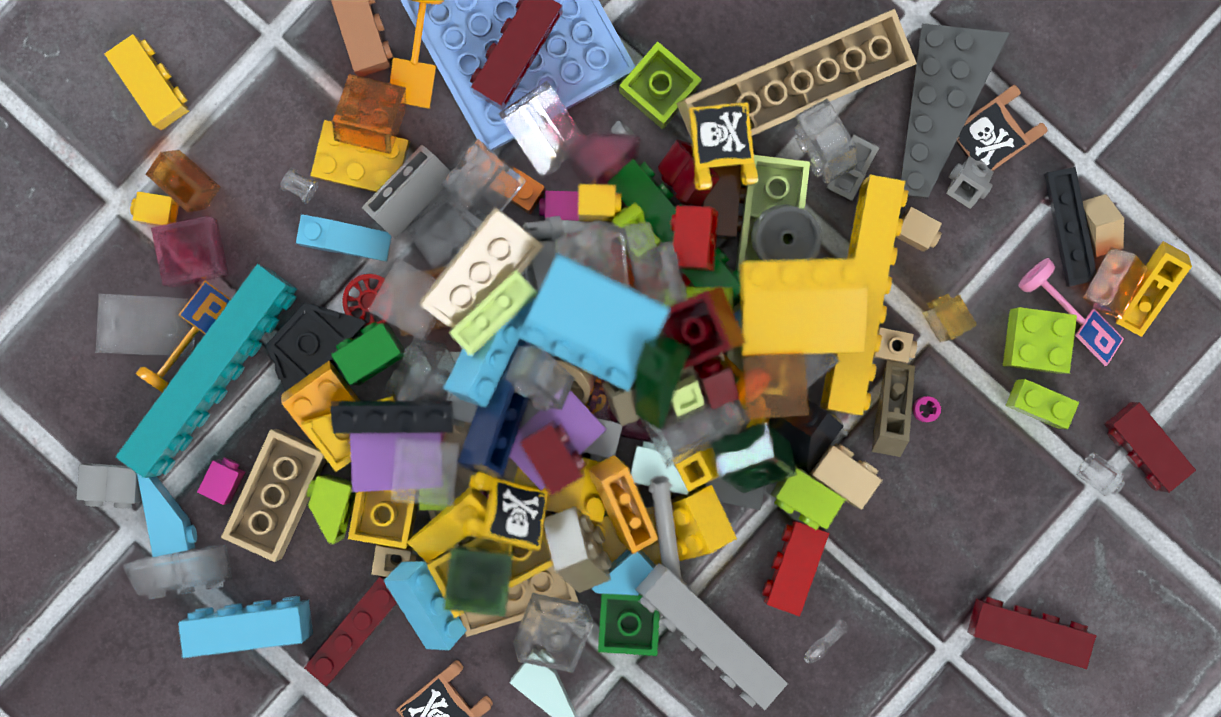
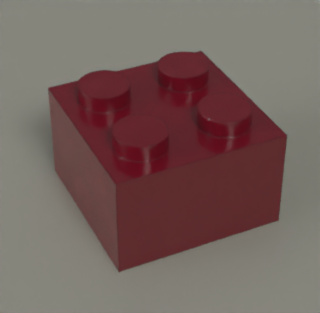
(704, 326)
(553, 457)

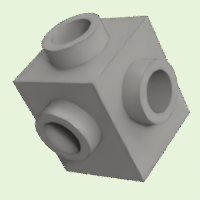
(970, 182)

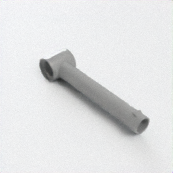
(664, 517)

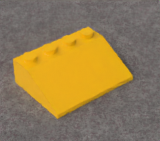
(803, 306)

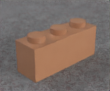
(363, 36)

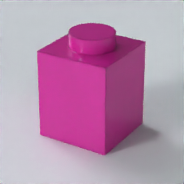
(560, 204)
(221, 480)

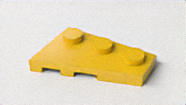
(333, 446)

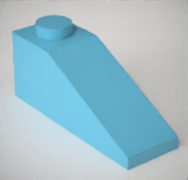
(343, 238)
(166, 521)

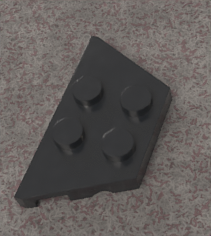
(309, 341)

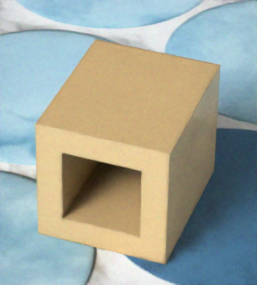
(919, 230)

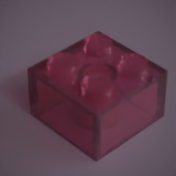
(189, 251)

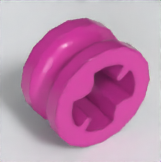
(923, 401)

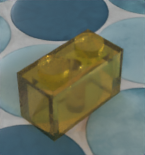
(948, 317)

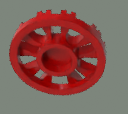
(365, 297)

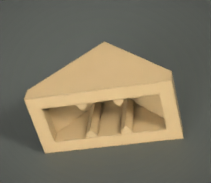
(1104, 224)

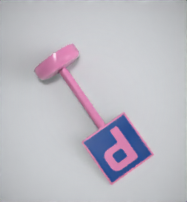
(1094, 330)

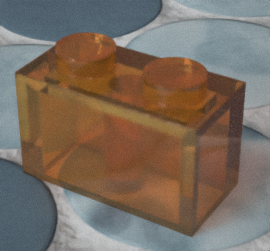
(183, 180)
(1115, 283)

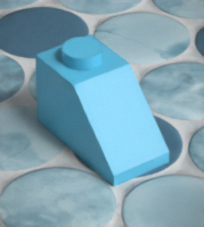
(626, 574)

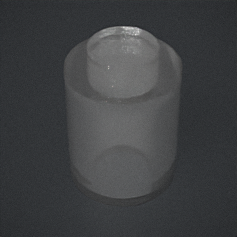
(1101, 475)

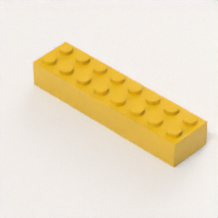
(871, 238)

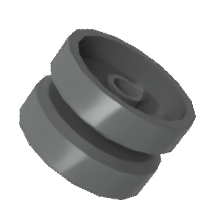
(783, 219)

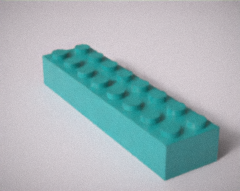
(207, 373)

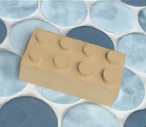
(274, 495)

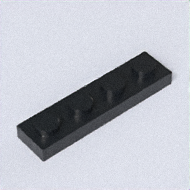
(1070, 226)
(392, 417)

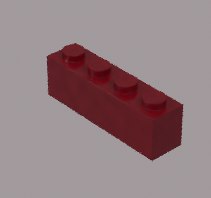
(515, 50)
(352, 633)
(1031, 633)

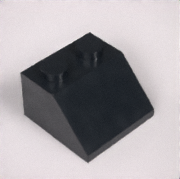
(808, 434)

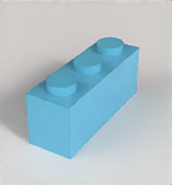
(424, 605)

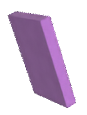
(578, 422)
(375, 458)

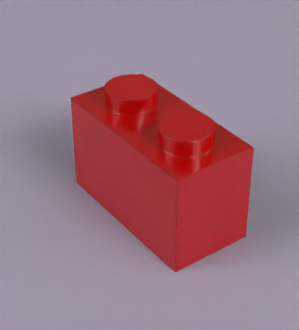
(695, 237)

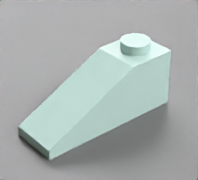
(544, 688)

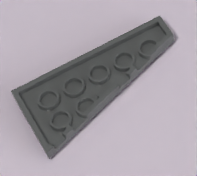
(946, 85)

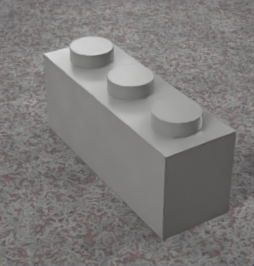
(407, 191)

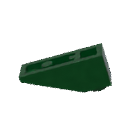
(658, 377)

